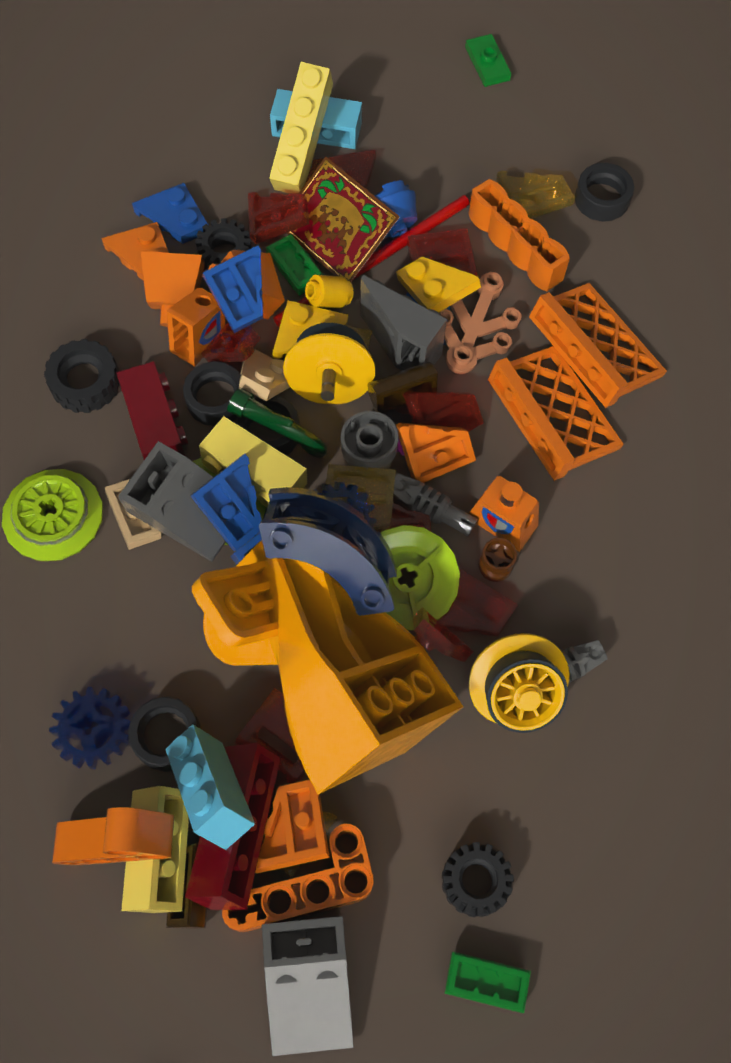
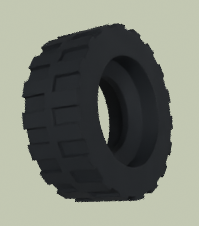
(75, 354)

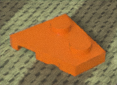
(130, 243)
(434, 449)
(294, 830)

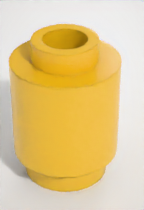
(329, 291)

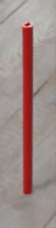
(401, 241)

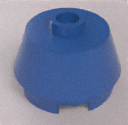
(402, 202)

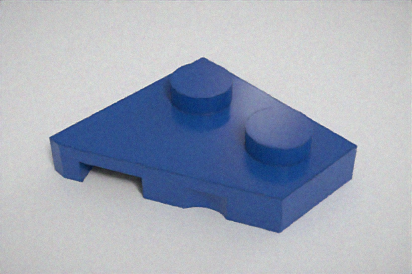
(174, 212)
(238, 288)
(231, 503)

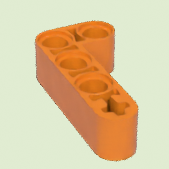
(119, 837)
(297, 887)

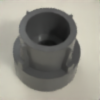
(369, 428)

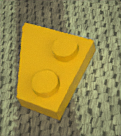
(436, 284)
(297, 319)

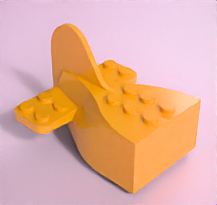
(349, 681)

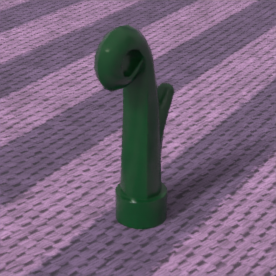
(244, 405)

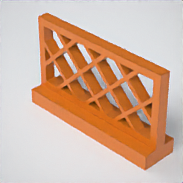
(584, 352)
(534, 417)

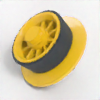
(329, 364)
(520, 682)

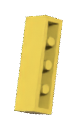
(301, 128)

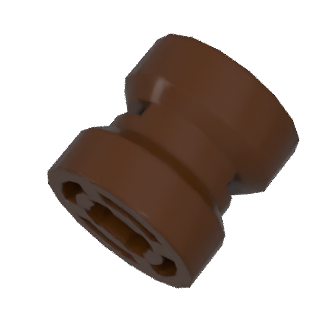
(499, 552)

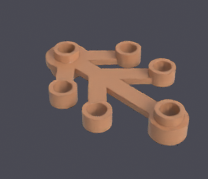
(475, 327)

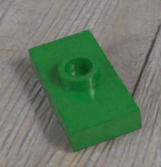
(488, 60)
(293, 262)
(487, 982)

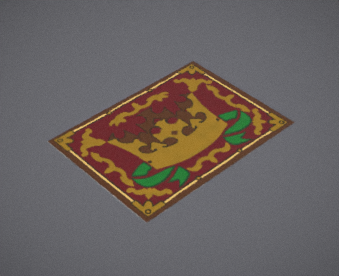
(343, 221)

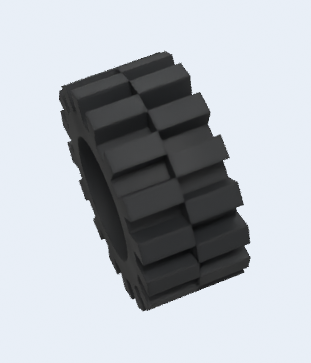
(221, 234)
(499, 871)

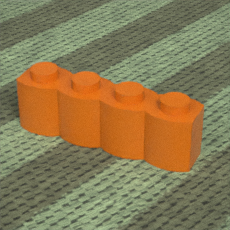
(518, 235)

